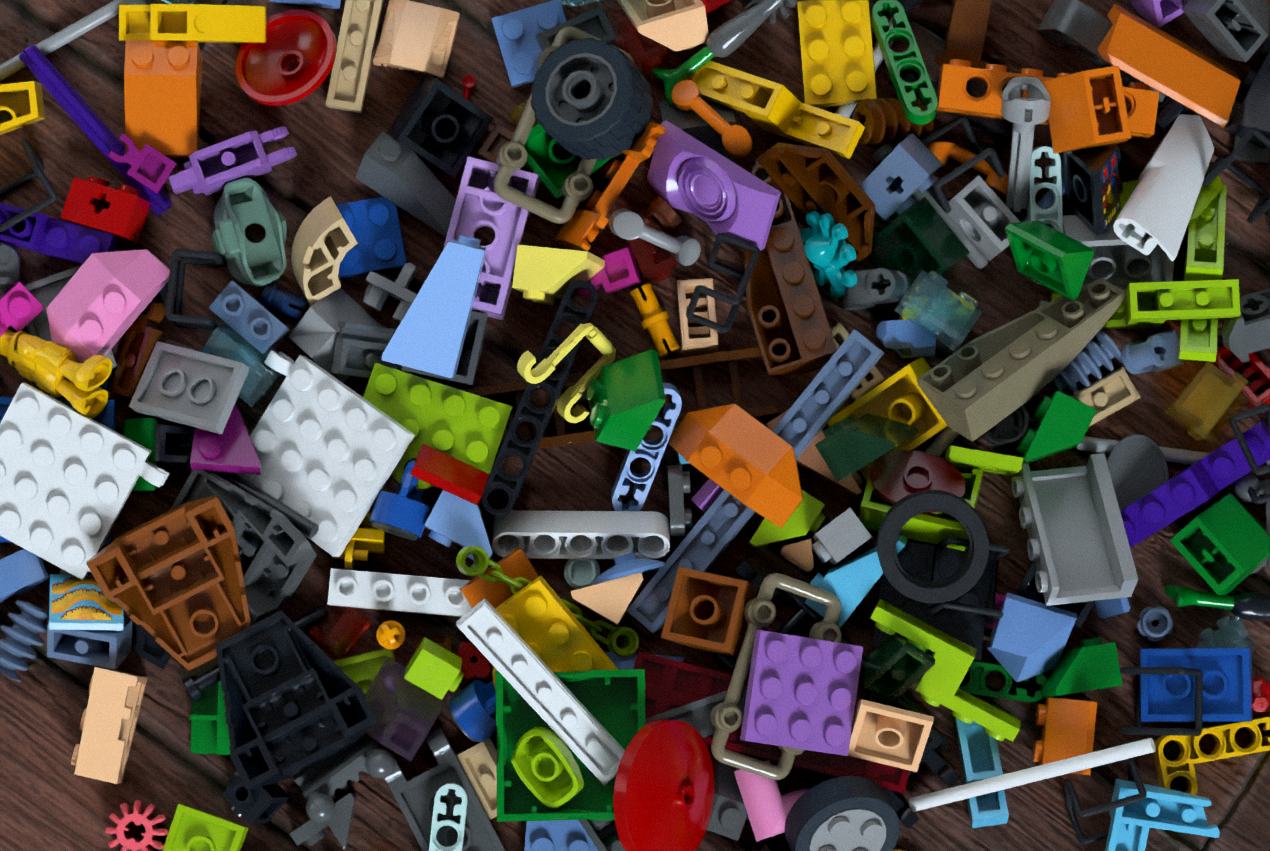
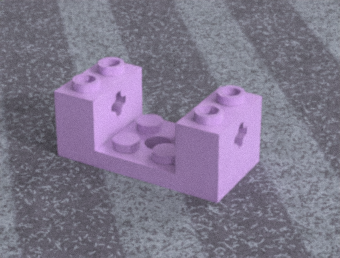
(481, 206)

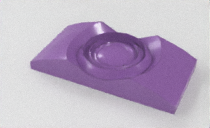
(711, 187)

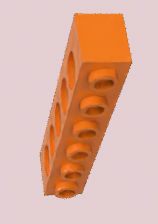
(954, 98)

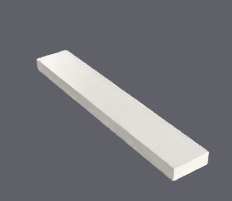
(542, 690)

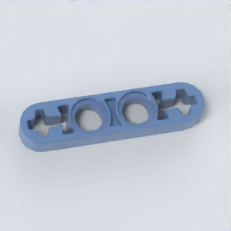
(649, 450)

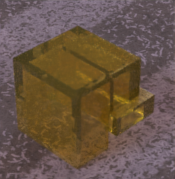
(1207, 402)

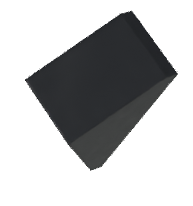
(173, 444)

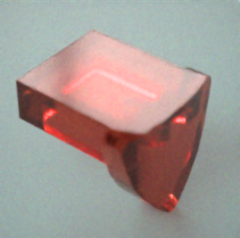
(343, 634)

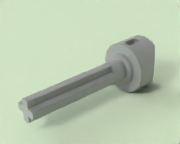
(1024, 114)

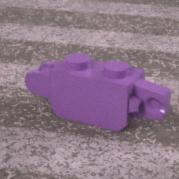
(231, 160)

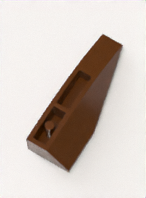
(785, 296)

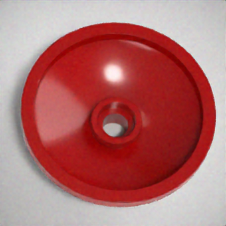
(291, 62)

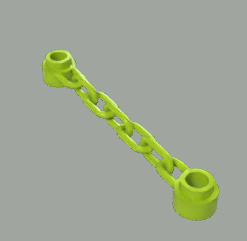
(480, 565)

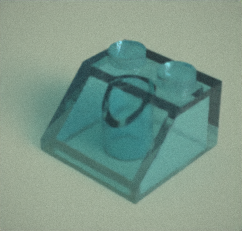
(939, 309)

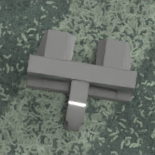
(381, 288)

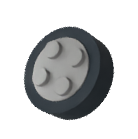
(843, 816)

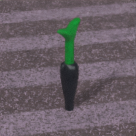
(1242, 604)

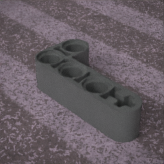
(1082, 28)

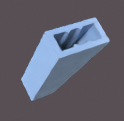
(438, 318)

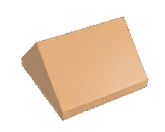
(610, 597)
(889, 735)

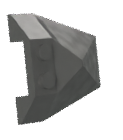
(269, 545)

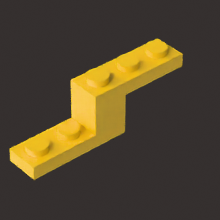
(777, 109)

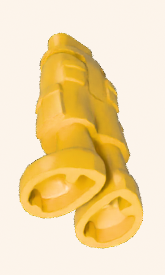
(57, 371)

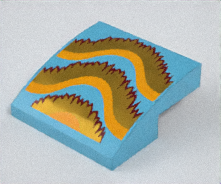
(81, 605)

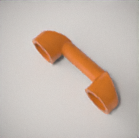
(735, 138)
(944, 150)

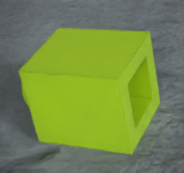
(434, 669)

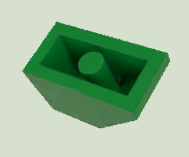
(1085, 669)

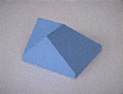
(1029, 636)

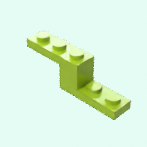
(1203, 262)
(1154, 302)
(943, 679)

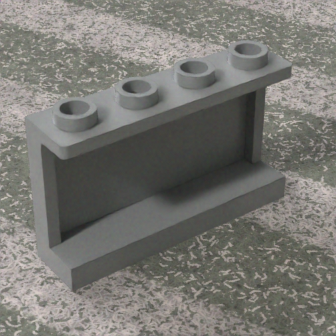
(1075, 533)

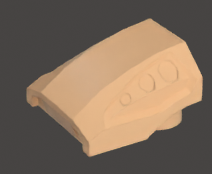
(417, 38)

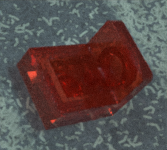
(630, 42)

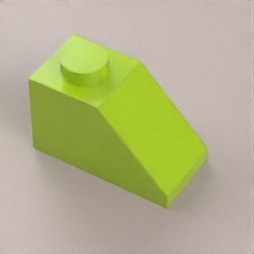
(805, 518)

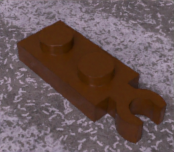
(137, 350)

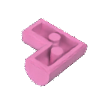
(765, 804)

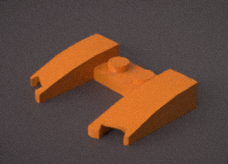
(585, 224)

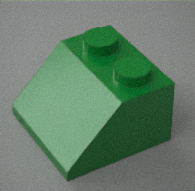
(626, 400)

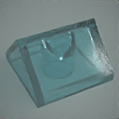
(230, 345)

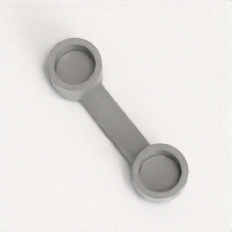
(630, 226)

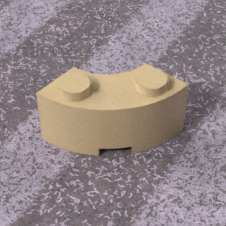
(319, 250)

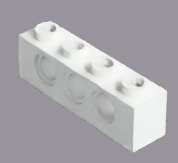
(397, 592)

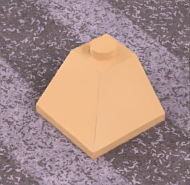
(669, 22)

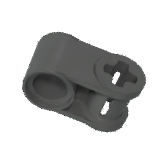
(872, 289)

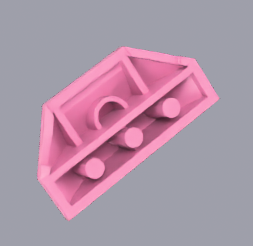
(104, 300)

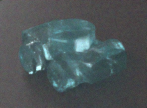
(1230, 634)

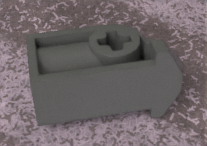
(1251, 329)

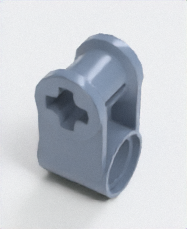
(1154, 353)

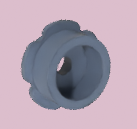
(1164, 626)

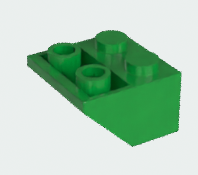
(1058, 427)
(1224, 544)

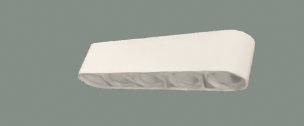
(582, 534)

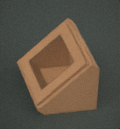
(799, 554)

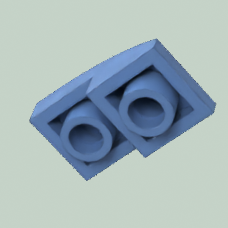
(20, 573)

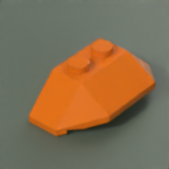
(742, 459)

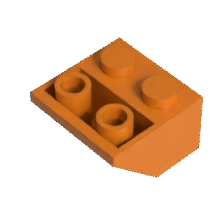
(1087, 110)

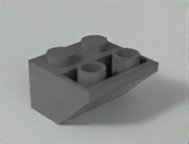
(1231, 26)

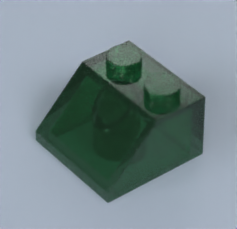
(917, 242)
(859, 441)

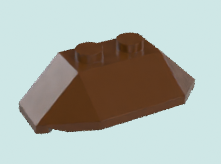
(821, 184)

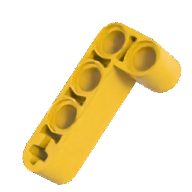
(1191, 754)

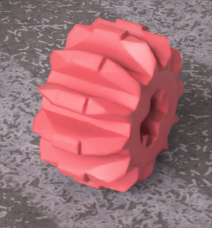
(138, 818)

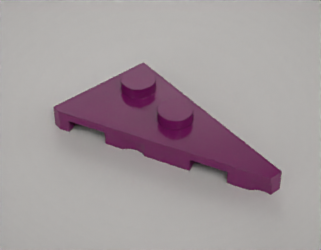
(226, 451)

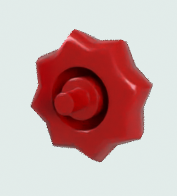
(1260, 697)

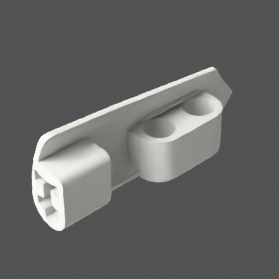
(1167, 189)

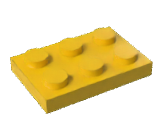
(836, 52)

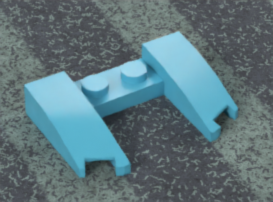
(1160, 810)

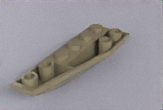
(1016, 360)

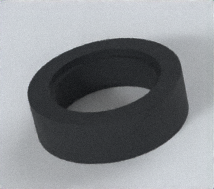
(959, 582)

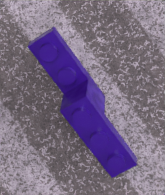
(1194, 485)

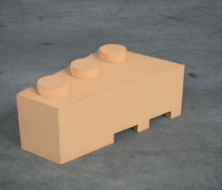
(108, 724)

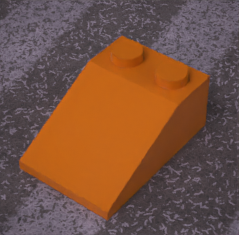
(163, 95)

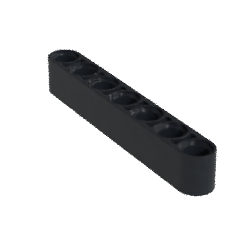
(538, 416)

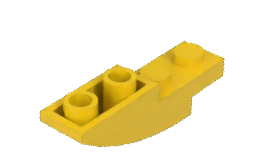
(193, 23)

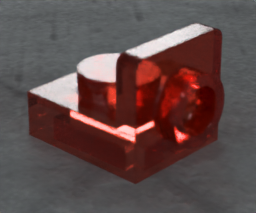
(644, 254)

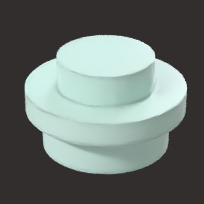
(581, 572)

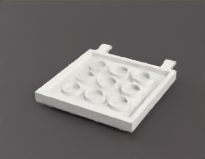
(324, 450)
(64, 479)

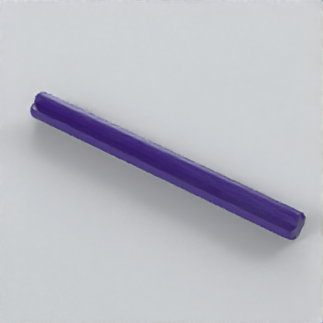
(88, 121)

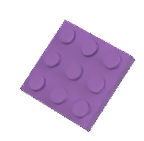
(801, 693)

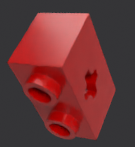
(125, 212)

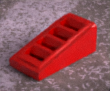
(1256, 367)

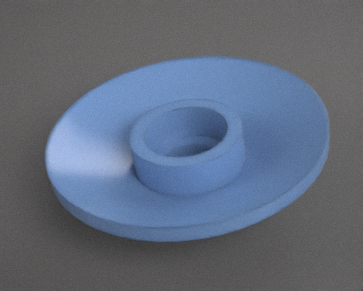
(628, 565)

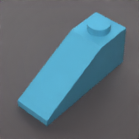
(851, 580)

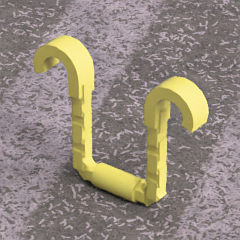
(548, 365)

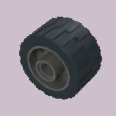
(591, 99)

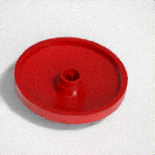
(664, 789)

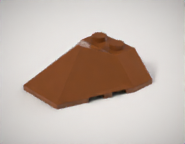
(179, 579)

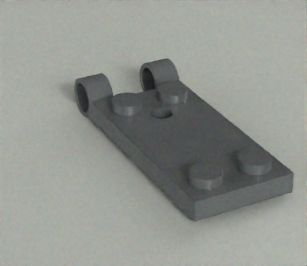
(418, 795)

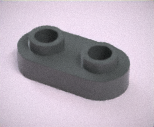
(679, 516)

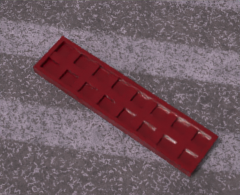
(677, 683)

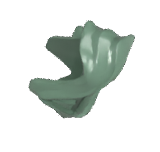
(249, 262)

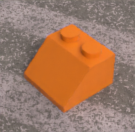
(1065, 730)

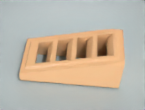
(696, 346)

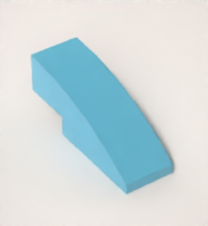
(981, 761)

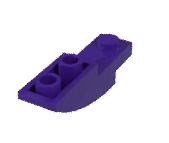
(54, 237)

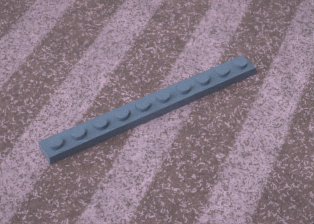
(728, 514)

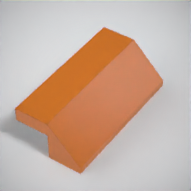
(1169, 65)

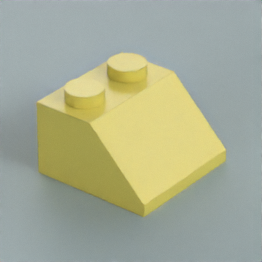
(548, 272)

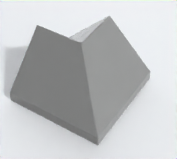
(319, 327)

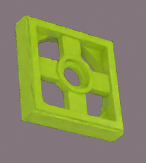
(984, 460)

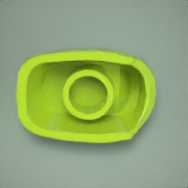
(547, 767)

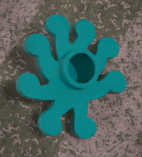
(828, 252)

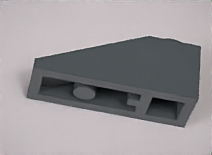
(407, 182)

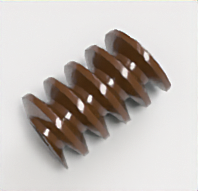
(886, 121)

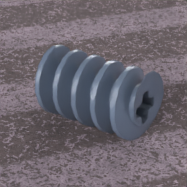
(1095, 354)
(20, 637)

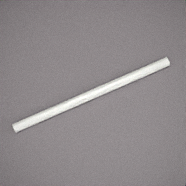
(1032, 774)

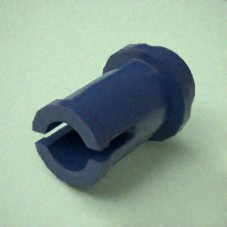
(280, 300)

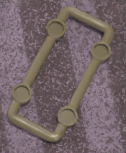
(513, 154)
(761, 613)

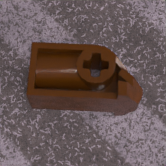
(966, 32)

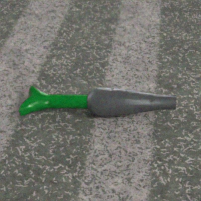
(719, 43)

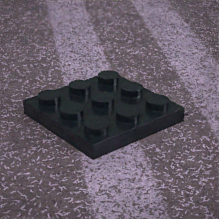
(962, 625)

